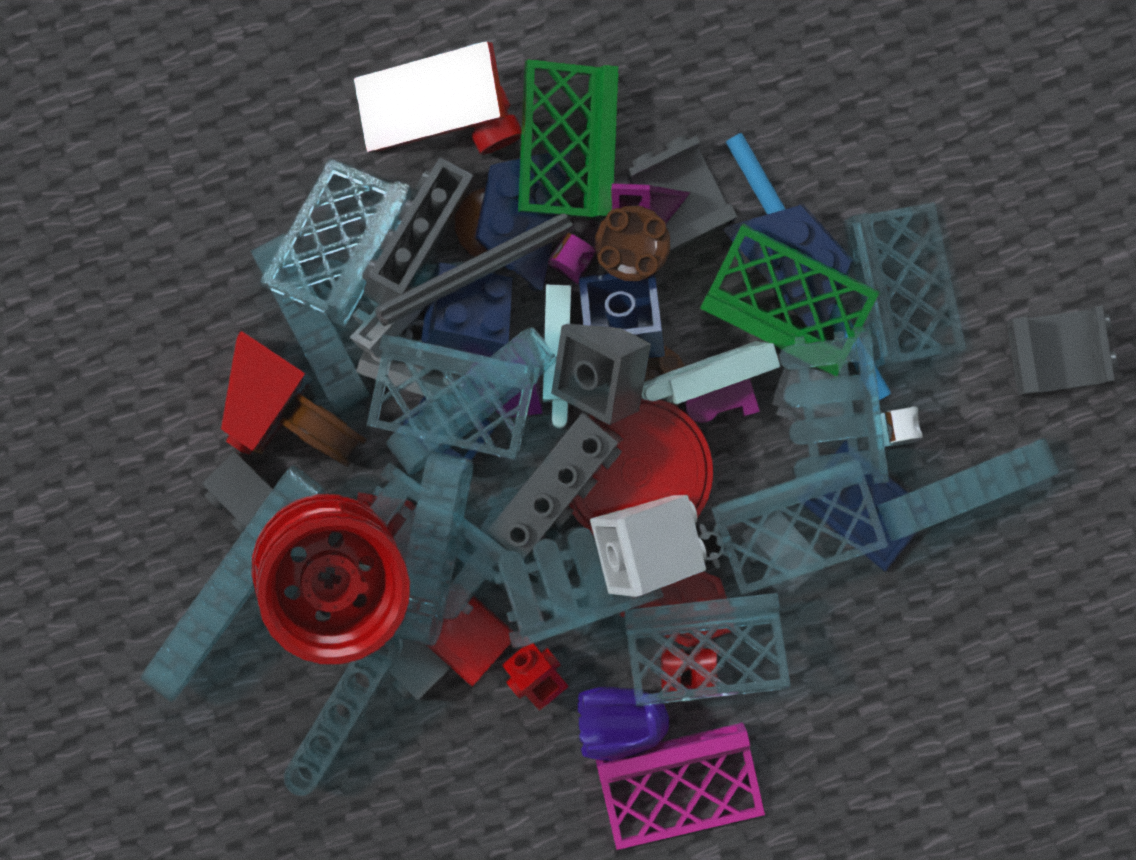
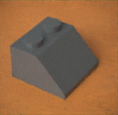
(600, 370)

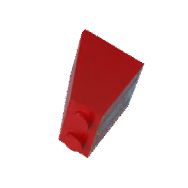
(258, 395)

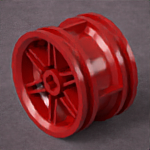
(350, 630)

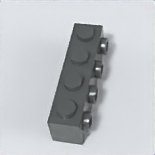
(418, 233)
(556, 484)

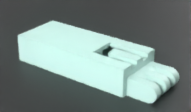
(556, 314)
(712, 373)

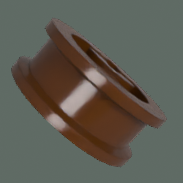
(322, 430)

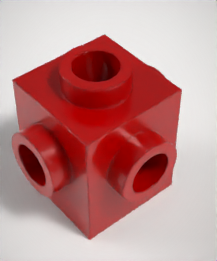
(531, 667)

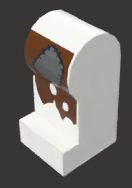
(901, 426)

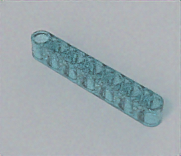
(221, 596)

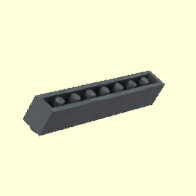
(242, 493)

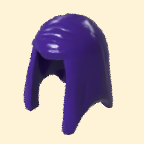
(615, 726)

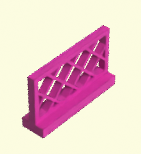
(672, 754)

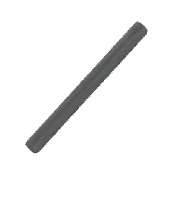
(473, 269)

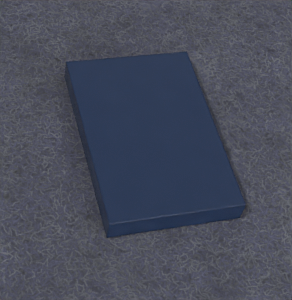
(863, 532)

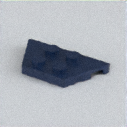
(502, 221)
(804, 233)

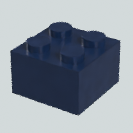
(623, 305)
(472, 316)

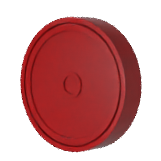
(659, 459)

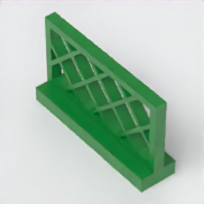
(599, 135)
(766, 323)

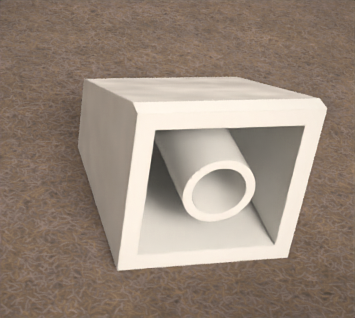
(649, 545)

